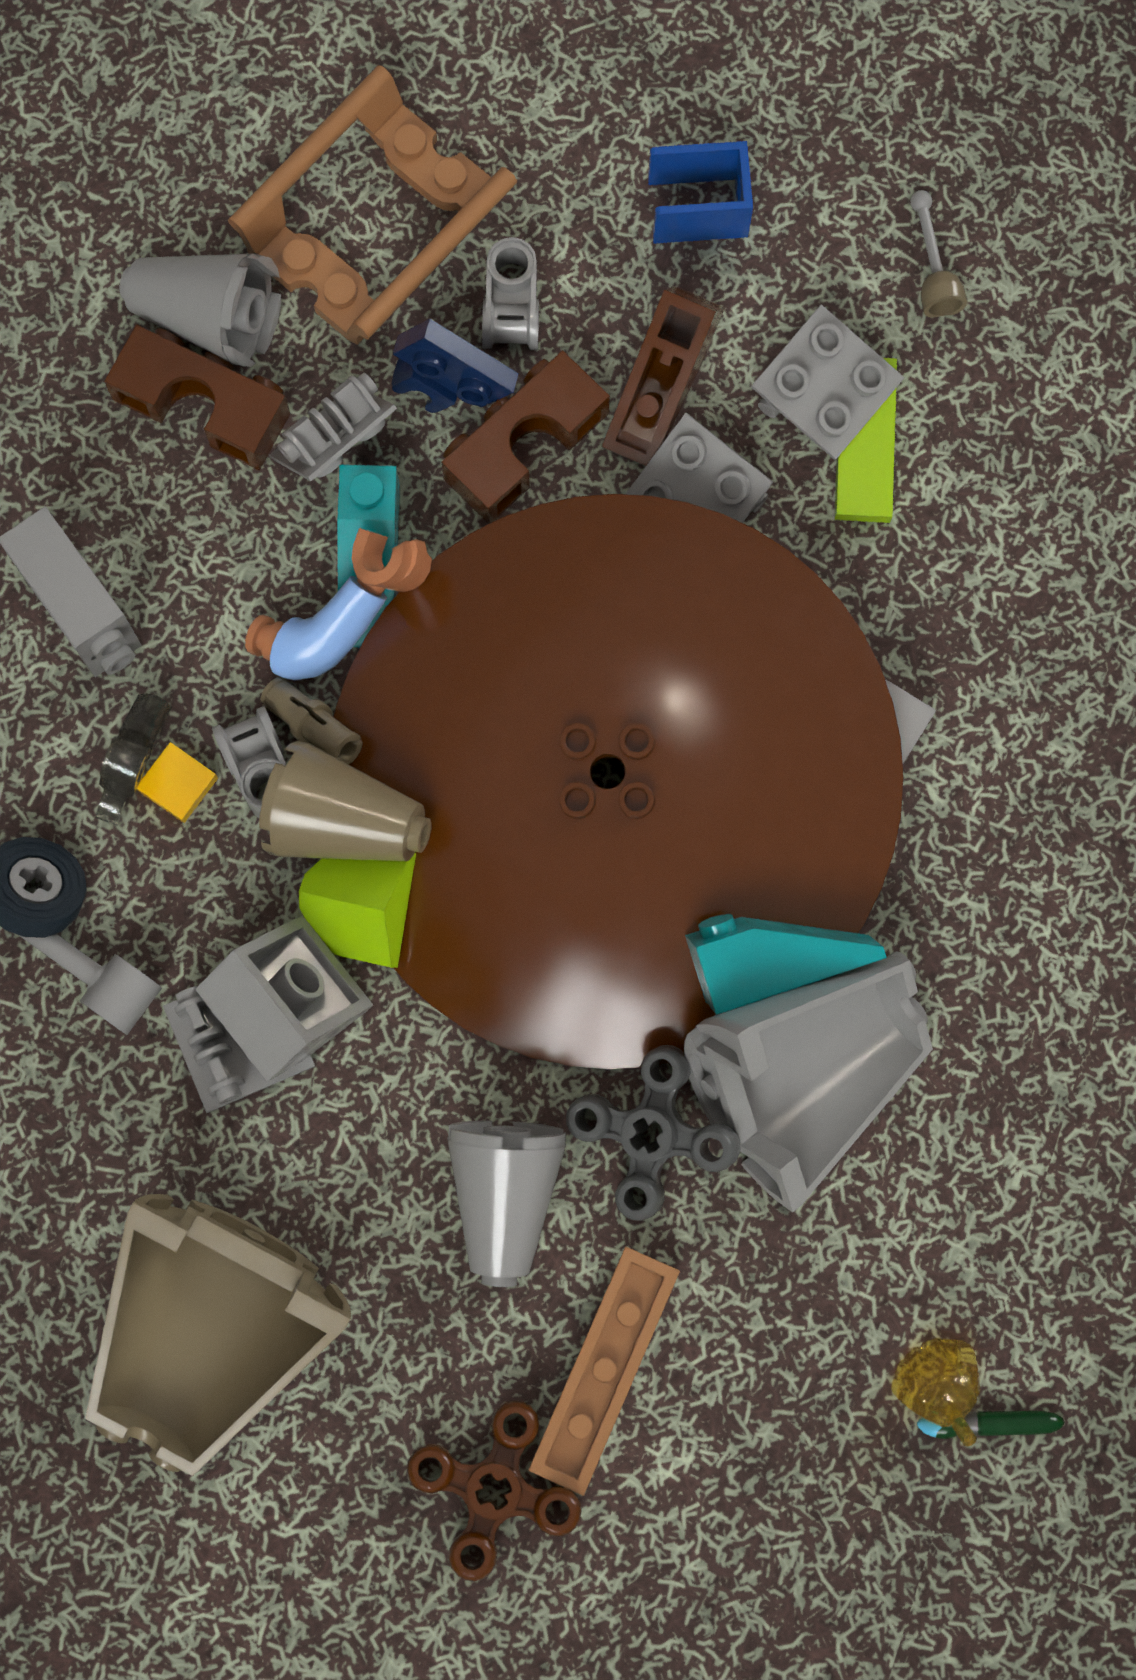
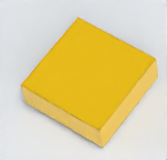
(177, 782)

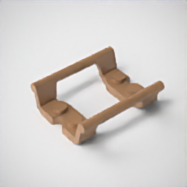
(410, 153)

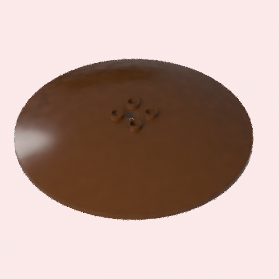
(745, 740)

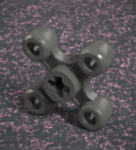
(675, 1140)

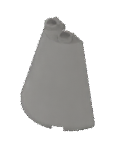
(809, 1070)

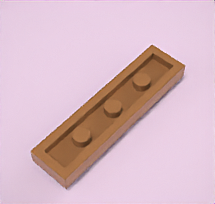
(604, 1371)

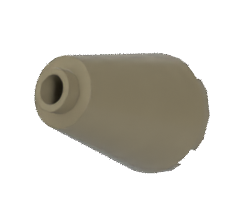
(337, 812)

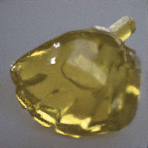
(940, 1384)

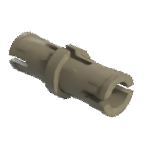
(310, 720)

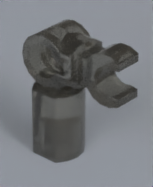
(129, 754)

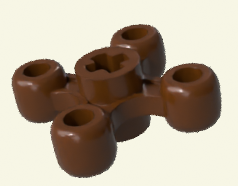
(486, 1516)

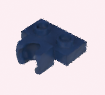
(448, 368)

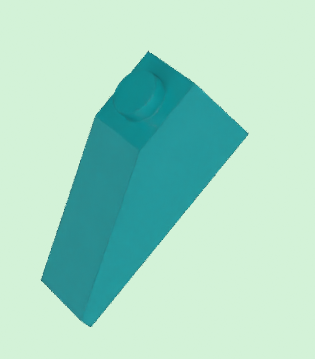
(370, 502)
(759, 958)

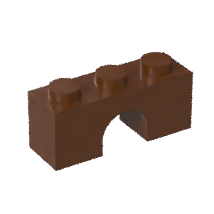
(159, 370)
(555, 401)

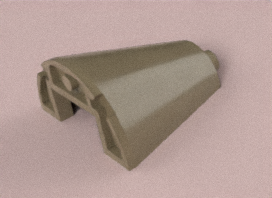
(203, 1329)

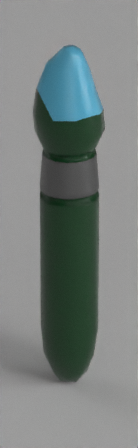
(1000, 1424)

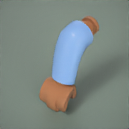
(319, 643)

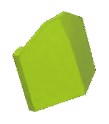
(358, 906)

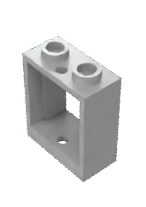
(71, 593)

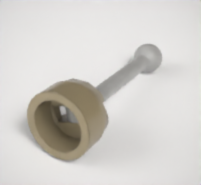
(942, 290)

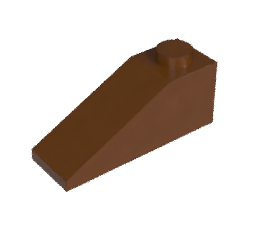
(662, 374)

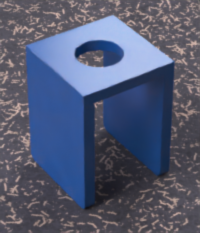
(702, 164)

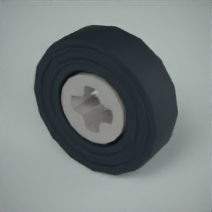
(49, 907)

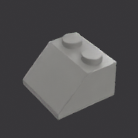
(283, 996)

